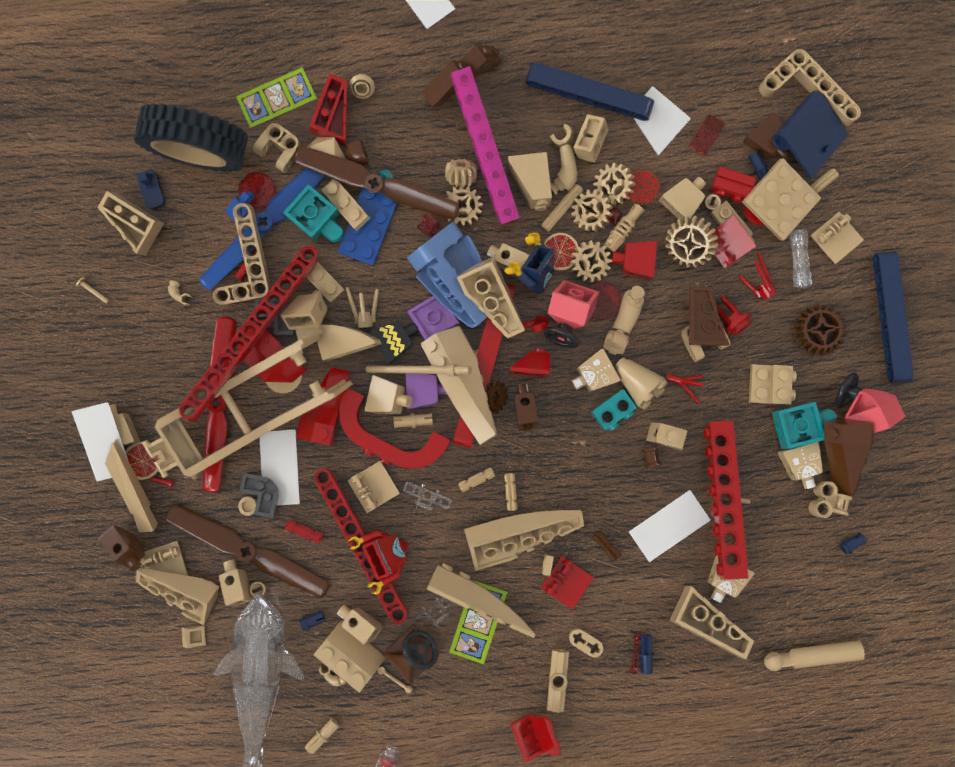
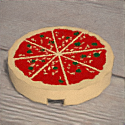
(564, 247)
(141, 462)

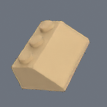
(349, 657)

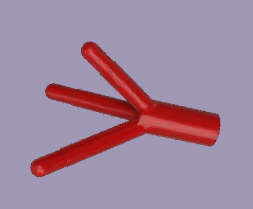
(686, 380)

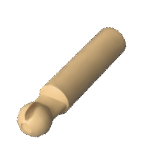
(816, 655)

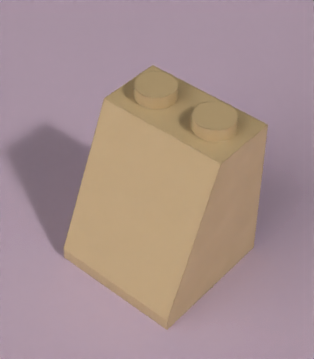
(532, 178)

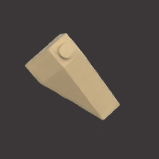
(188, 593)

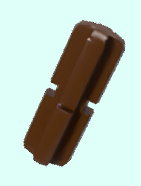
(604, 543)

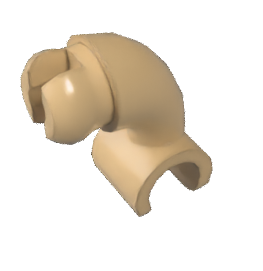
(174, 292)
(334, 680)

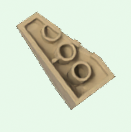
(489, 291)

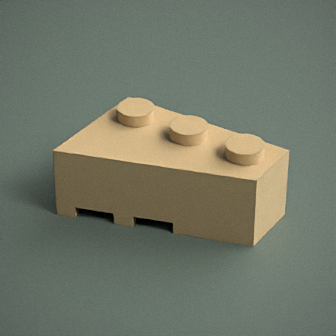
(132, 222)

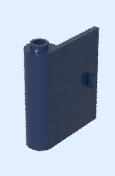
(811, 133)

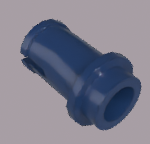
(852, 543)
(312, 620)

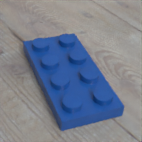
(367, 241)

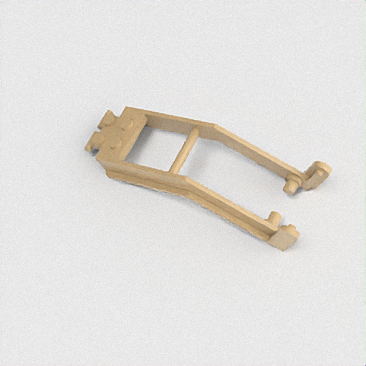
(177, 447)

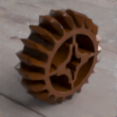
(820, 337)

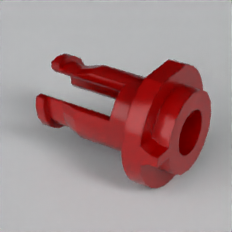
(737, 321)

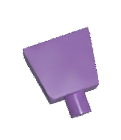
(423, 389)

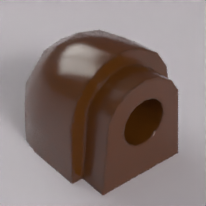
(357, 152)

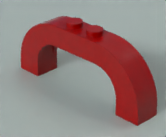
(349, 418)

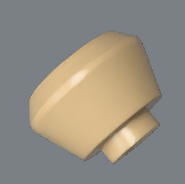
(362, 86)

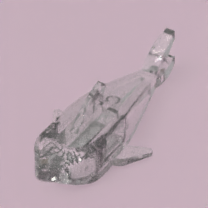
(257, 672)

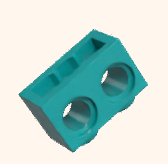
(610, 406)

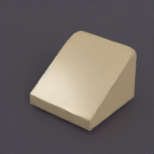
(193, 636)

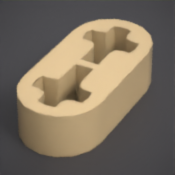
(583, 646)

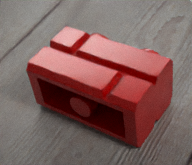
(732, 184)

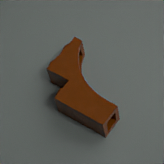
(478, 58)

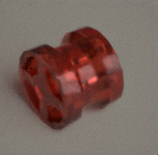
(428, 225)

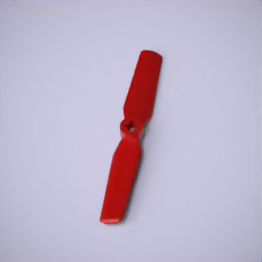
(216, 423)

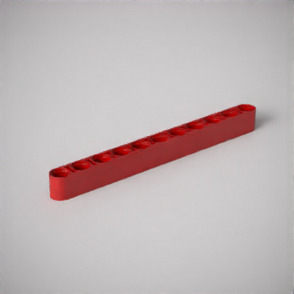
(249, 342)

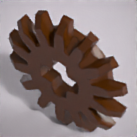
(496, 389)

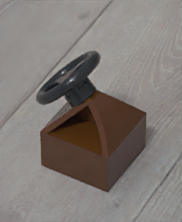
(412, 653)

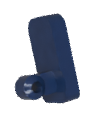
(151, 189)

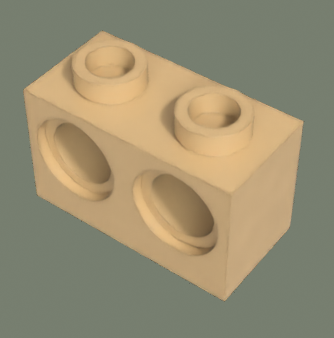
(591, 138)

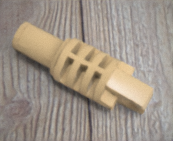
(623, 228)

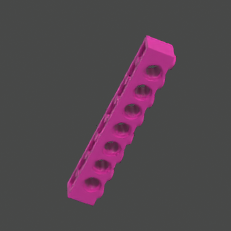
(484, 145)

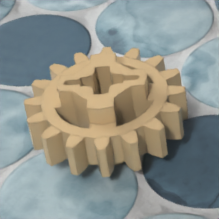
(611, 176)
(467, 199)
(598, 200)
(583, 259)

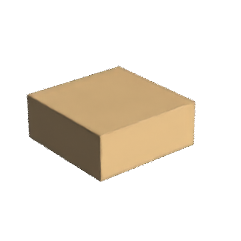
(547, 564)

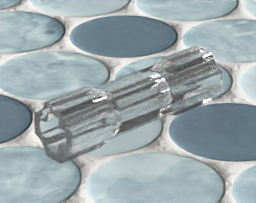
(799, 245)

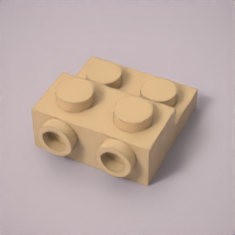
(772, 384)

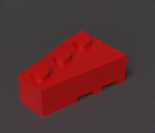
(330, 113)

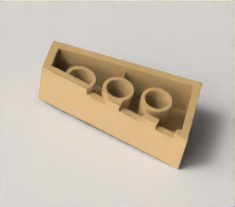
(704, 620)

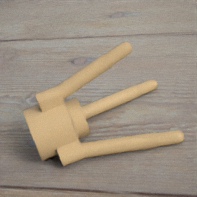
(364, 319)

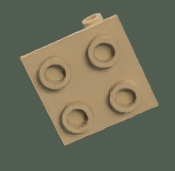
(837, 237)
(373, 486)
(165, 559)

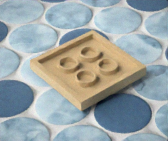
(781, 199)

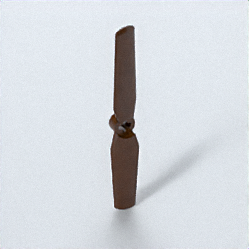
(357, 175)
(229, 541)

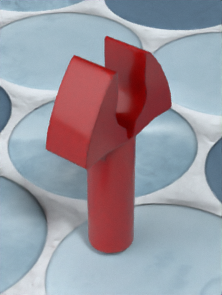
(538, 324)

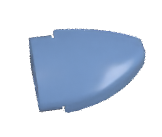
(440, 263)

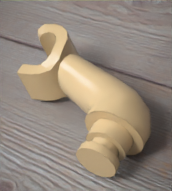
(568, 171)
(626, 319)

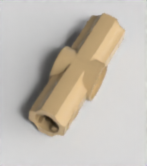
(557, 692)

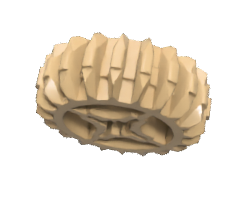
(695, 226)

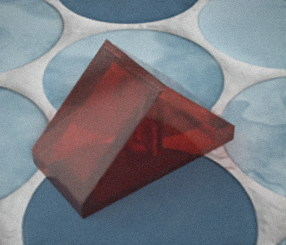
(707, 134)

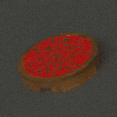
(646, 187)

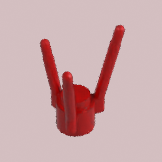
(766, 288)

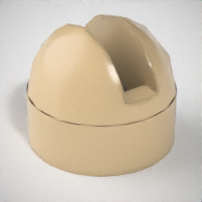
(717, 201)
(255, 585)

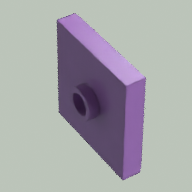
(432, 317)

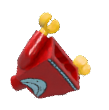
(384, 555)

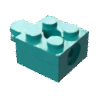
(314, 215)
(801, 424)

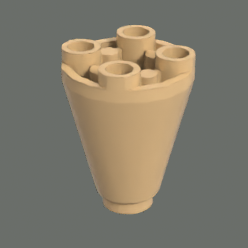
(640, 382)

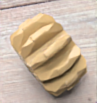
(461, 172)

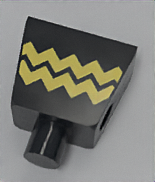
(394, 339)

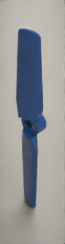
(273, 213)

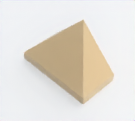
(327, 145)

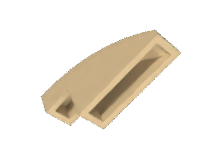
(340, 340)

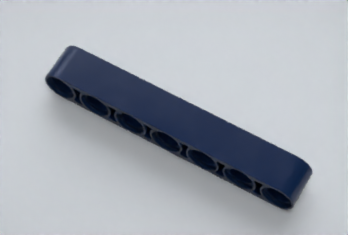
(590, 92)
(892, 317)

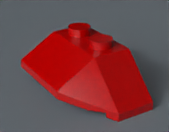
(268, 345)

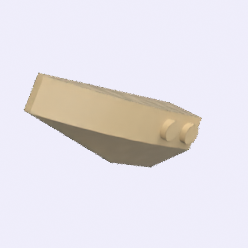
(464, 389)
(506, 537)

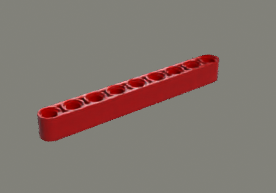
(486, 356)
(343, 521)

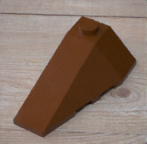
(847, 448)

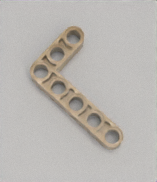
(812, 84)
(250, 260)

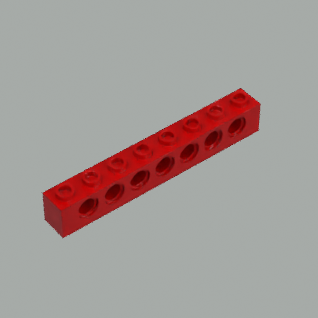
(733, 509)

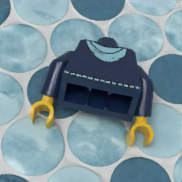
(537, 268)

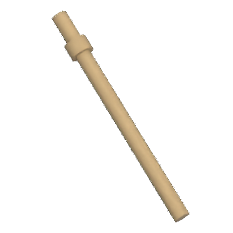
(450, 369)

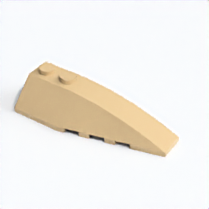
(467, 593)

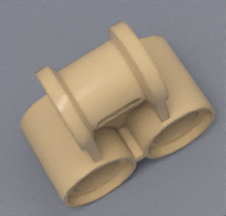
(831, 501)

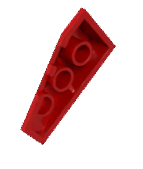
(322, 421)

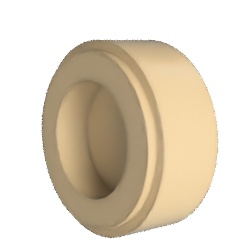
(247, 505)

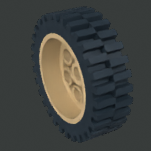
(191, 137)

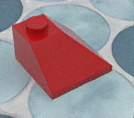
(533, 364)

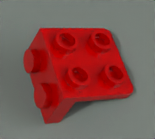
(535, 736)

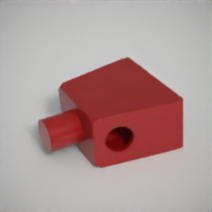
(637, 259)

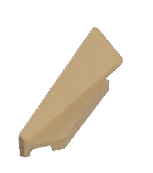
(130, 488)

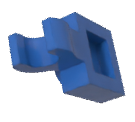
(244, 198)

